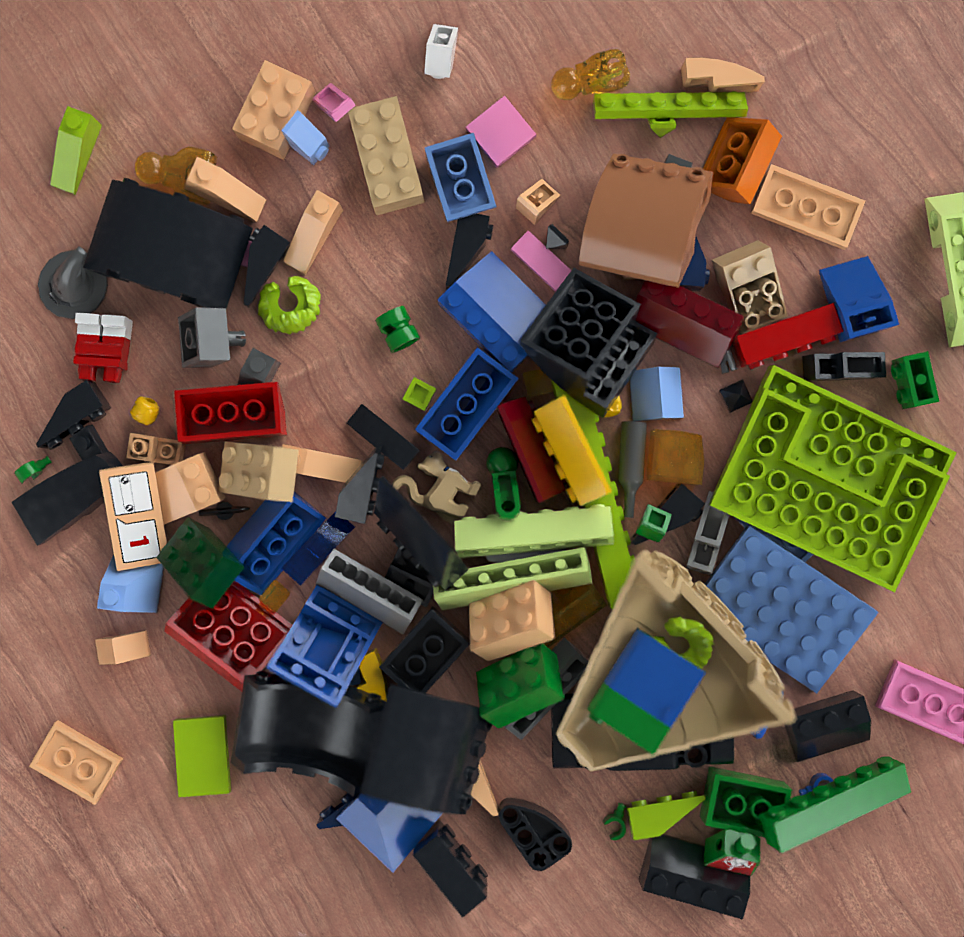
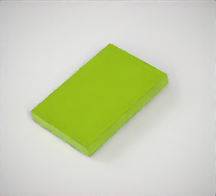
(202, 756)

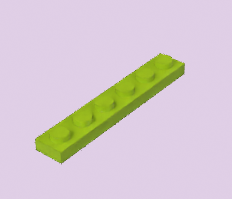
(670, 105)

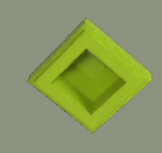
(662, 126)

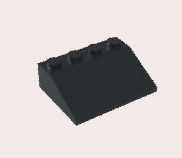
(417, 536)

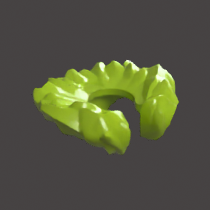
(295, 320)
(698, 638)

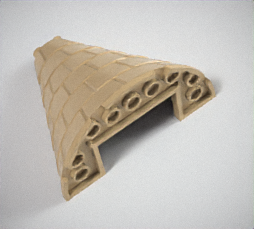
(732, 698)

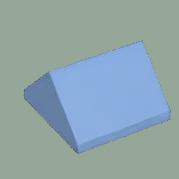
(656, 394)

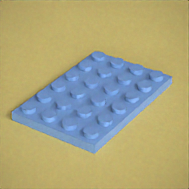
(789, 608)

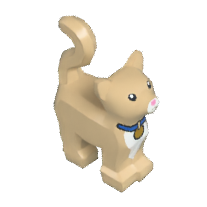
(443, 491)

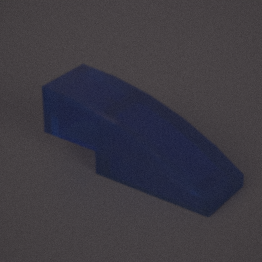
(317, 548)

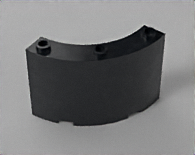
(168, 244)
(301, 732)

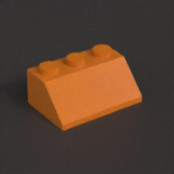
(741, 157)

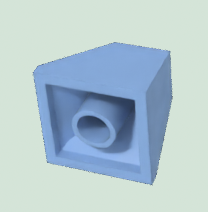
(131, 588)

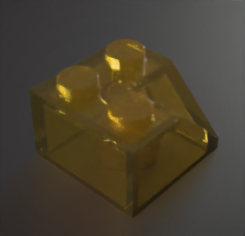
(675, 457)

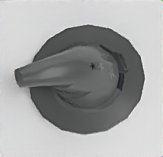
(69, 287)

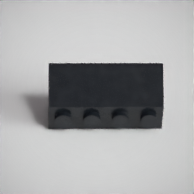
(678, 872)

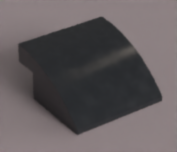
(588, 341)

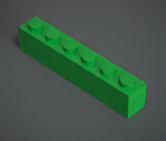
(835, 803)

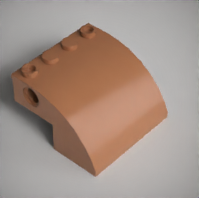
(645, 219)

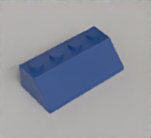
(466, 404)
(272, 539)

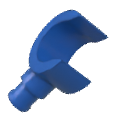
(814, 782)

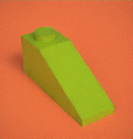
(73, 149)

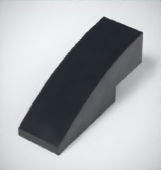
(844, 366)
(379, 432)

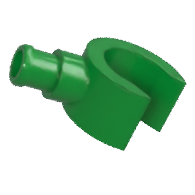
(31, 469)
(617, 816)

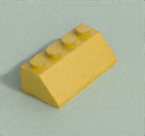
(571, 452)

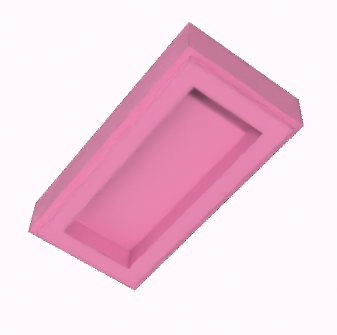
(333, 102)

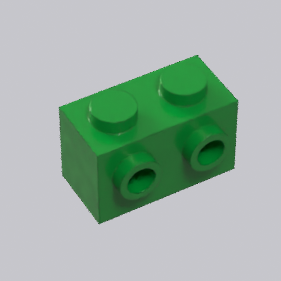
(914, 380)

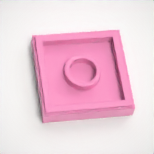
(501, 131)

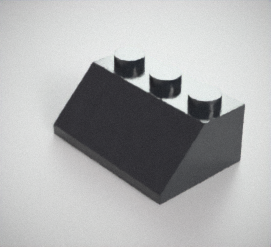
(829, 725)

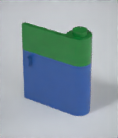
(645, 691)

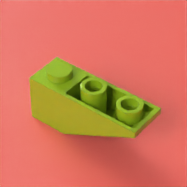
(656, 818)

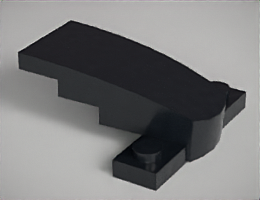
(69, 493)

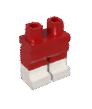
(102, 344)

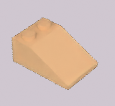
(187, 487)

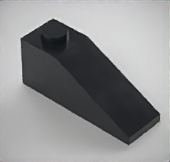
(467, 245)
(264, 255)
(682, 505)

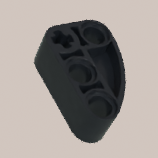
(544, 830)

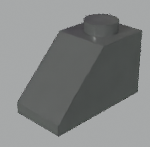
(258, 368)

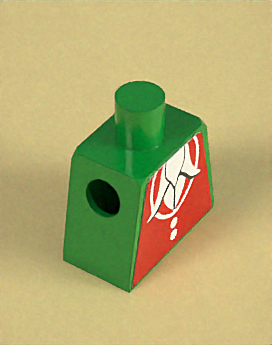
(738, 852)

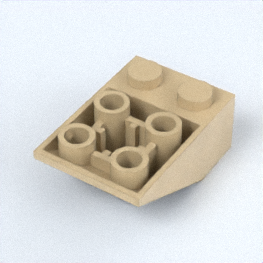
(751, 285)

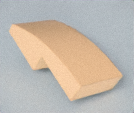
(155, 449)

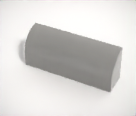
(368, 591)

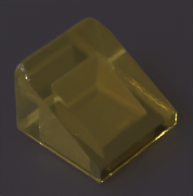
(274, 596)

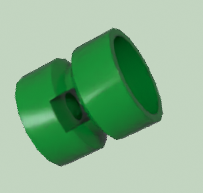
(397, 328)

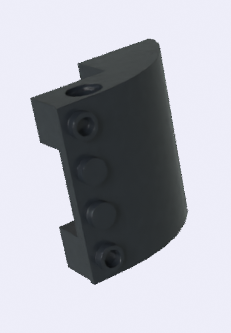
(426, 752)

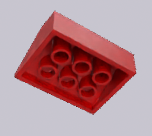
(233, 636)

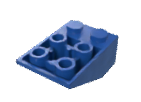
(858, 298)

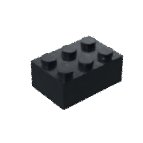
(425, 652)
(452, 868)

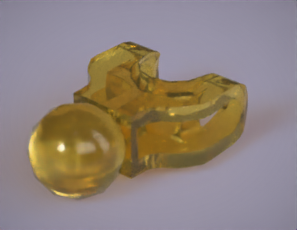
(591, 76)
(172, 170)

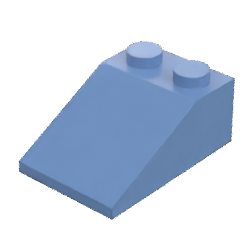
(460, 177)

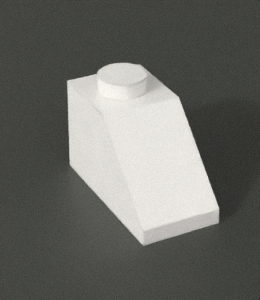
(440, 51)

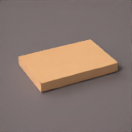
(76, 762)

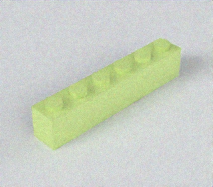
(534, 531)
(550, 570)

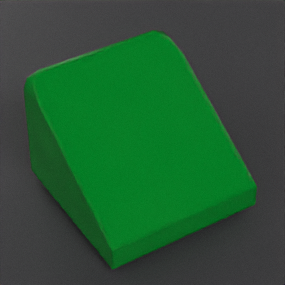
(653, 523)

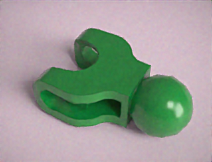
(503, 465)

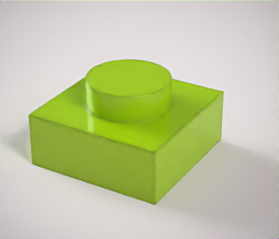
(419, 394)

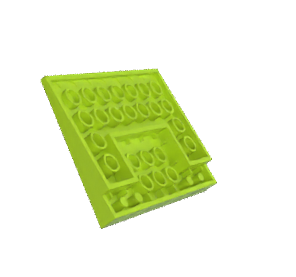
(832, 478)

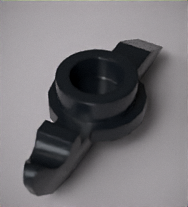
(223, 510)

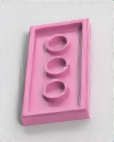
(924, 700)

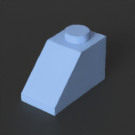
(305, 138)

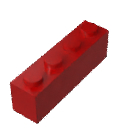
(787, 335)

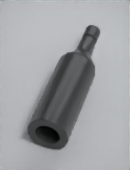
(631, 462)

